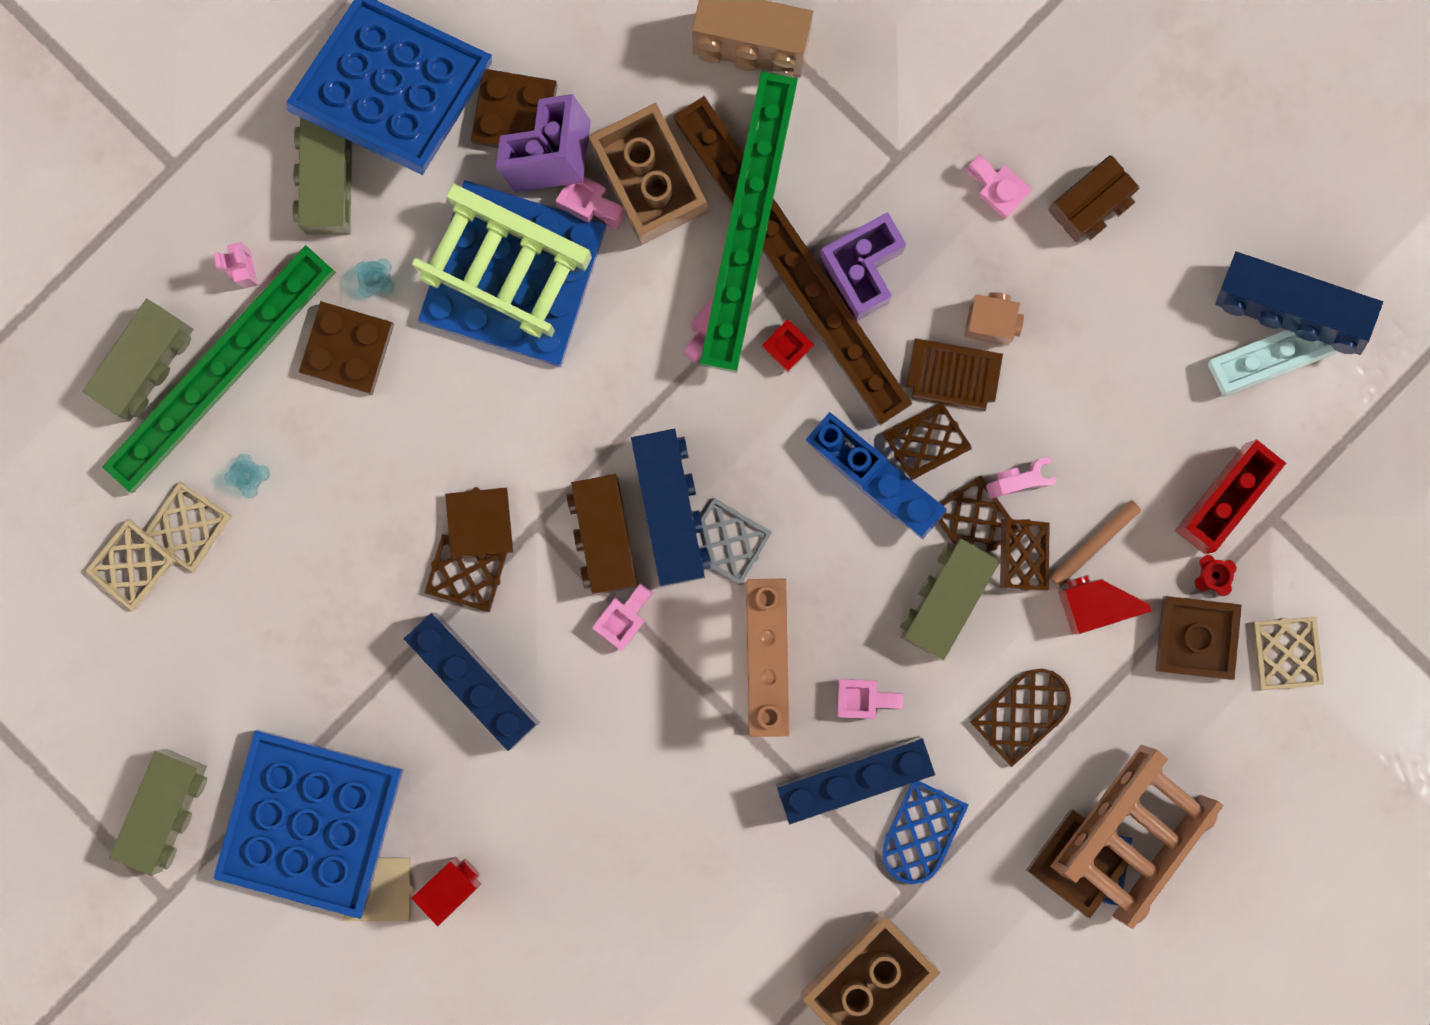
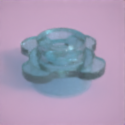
(366, 270)
(236, 478)

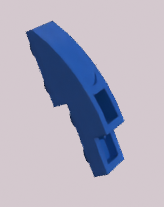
(875, 476)

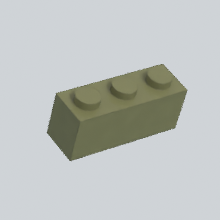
(323, 180)
(138, 361)
(948, 598)
(159, 812)

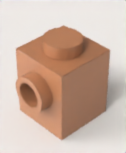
(994, 318)

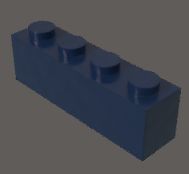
(1298, 304)
(668, 507)
(471, 681)
(855, 779)

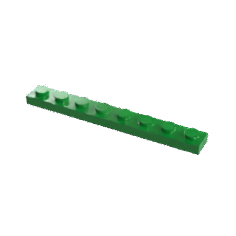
(748, 222)
(218, 369)

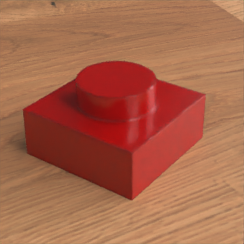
(787, 346)

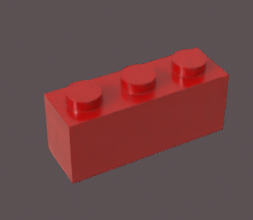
(1230, 496)

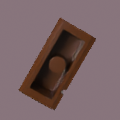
(1093, 199)

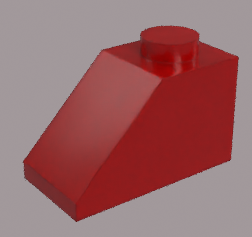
(1098, 604)
(447, 890)

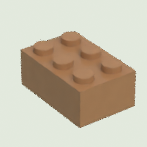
(752, 34)
(648, 173)
(870, 977)

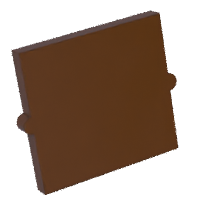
(479, 523)

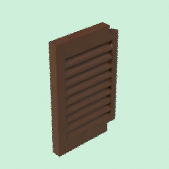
(953, 374)

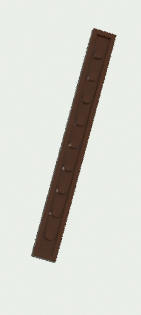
(799, 270)

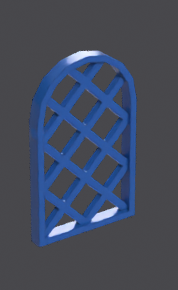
(899, 849)

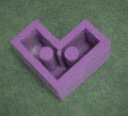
(552, 152)
(855, 260)

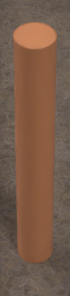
(1095, 543)

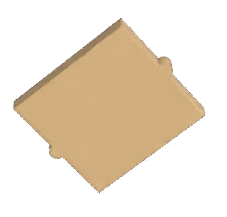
(389, 892)

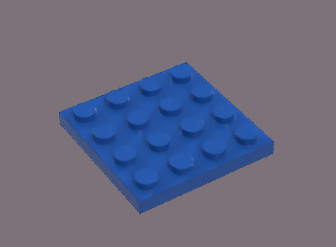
(389, 83)
(469, 318)
(308, 824)

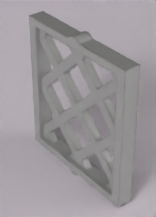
(752, 556)

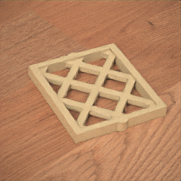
(209, 540)
(112, 588)
(1284, 623)

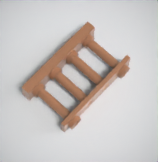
(767, 657)
(1101, 827)

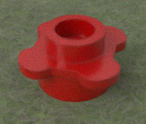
(1226, 575)

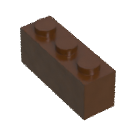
(602, 535)

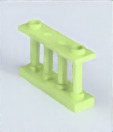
(533, 240)

